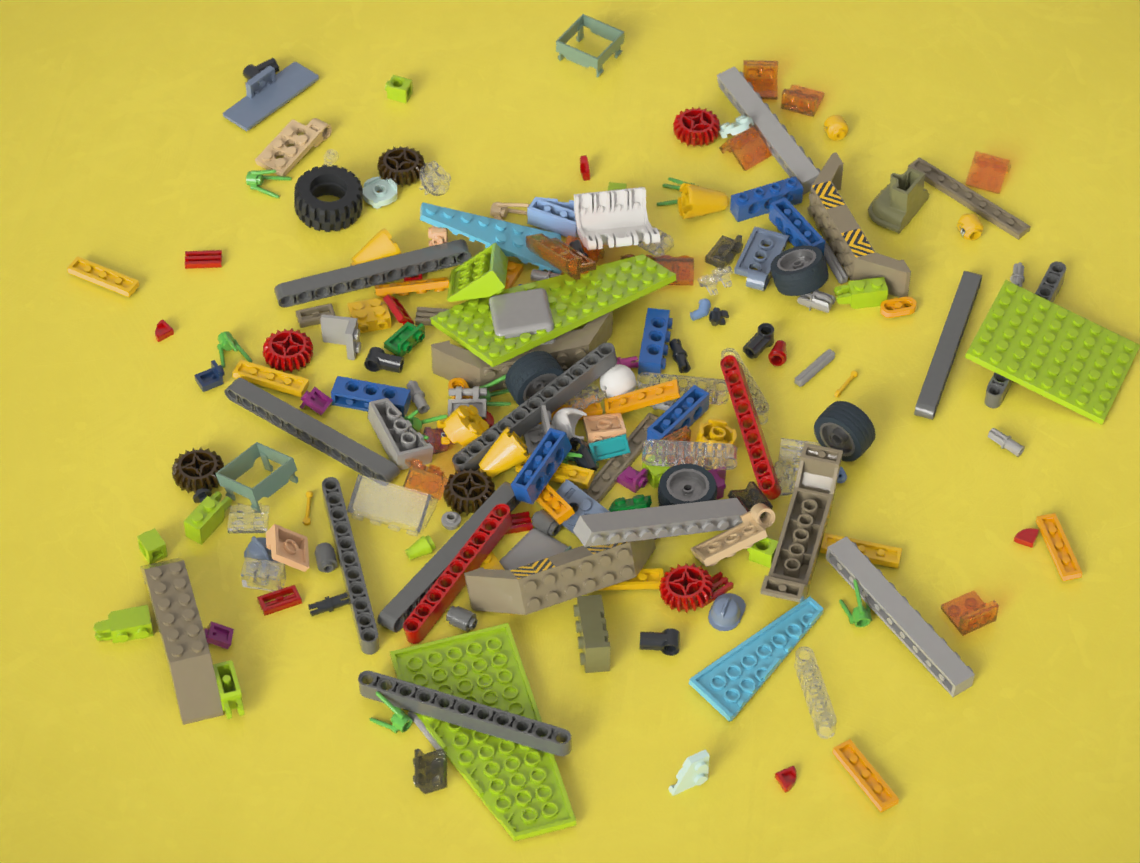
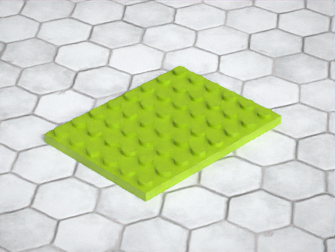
(1053, 351)

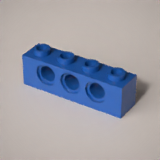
(758, 200)
(792, 223)
(654, 341)
(358, 393)
(681, 413)
(541, 466)

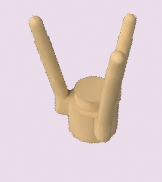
(500, 210)

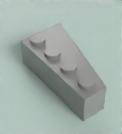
(397, 434)

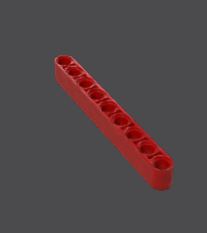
(750, 427)
(453, 579)

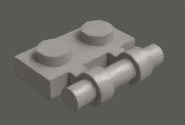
(476, 392)

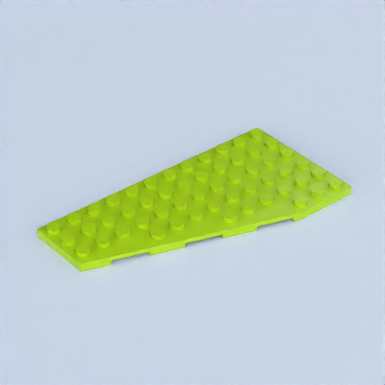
(570, 302)
(511, 779)

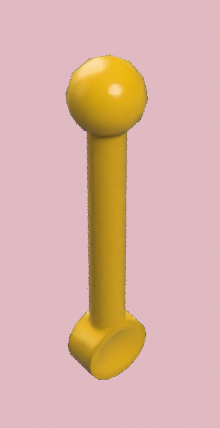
(854, 374)
(306, 521)

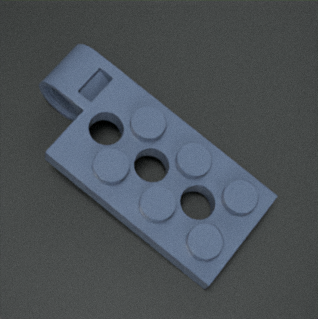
(754, 248)
(575, 496)

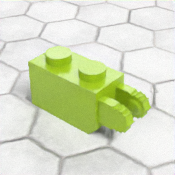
(862, 293)
(206, 517)
(125, 625)
(228, 688)

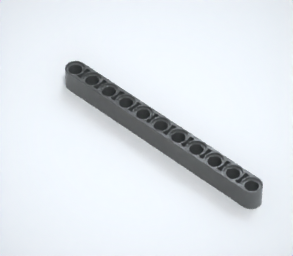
(372, 273)
(1047, 289)
(948, 345)
(529, 412)
(311, 431)
(350, 566)
(408, 598)
(466, 713)

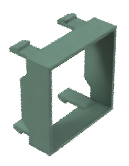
(585, 59)
(267, 486)

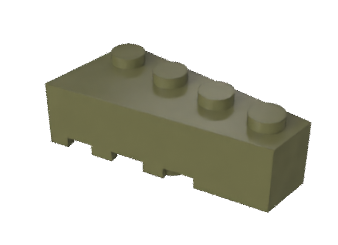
(593, 634)

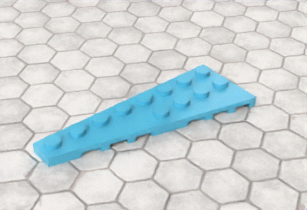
(507, 235)
(743, 670)

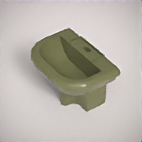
(899, 200)

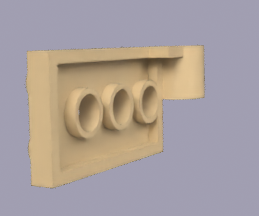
(315, 133)
(737, 538)

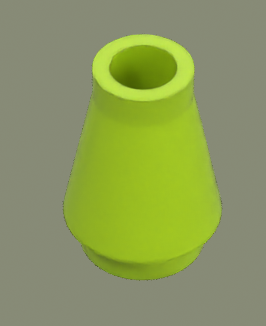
(421, 547)

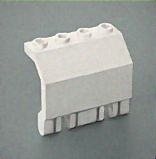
(613, 218)

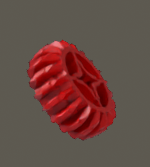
(696, 126)
(288, 350)
(698, 591)

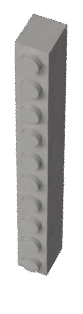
(774, 135)
(658, 522)
(900, 617)

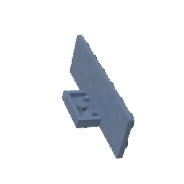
(268, 93)

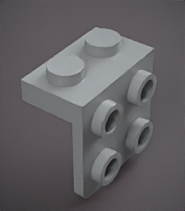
(341, 331)
(536, 434)

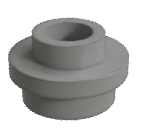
(451, 520)

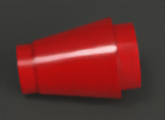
(778, 353)

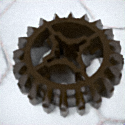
(401, 165)
(186, 470)
(468, 490)

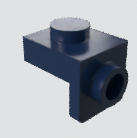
(210, 378)

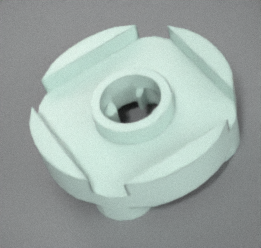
(741, 124)
(387, 193)

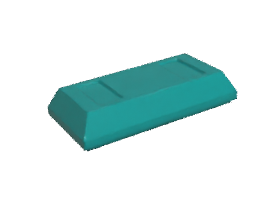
(609, 447)

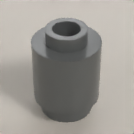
(545, 523)
(325, 557)
(462, 618)

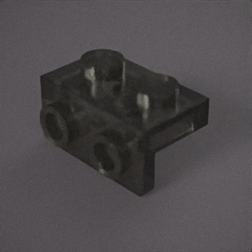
(724, 251)
(750, 496)
(430, 770)

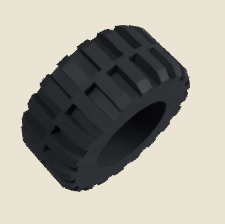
(324, 214)

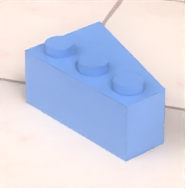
(553, 216)

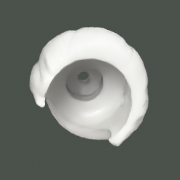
(618, 381)
(566, 421)

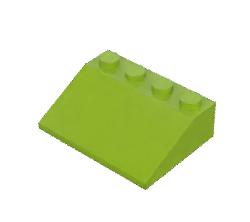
(479, 276)

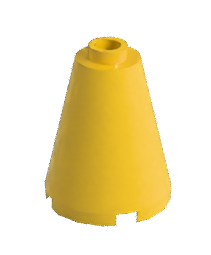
(700, 201)
(377, 248)
(504, 454)

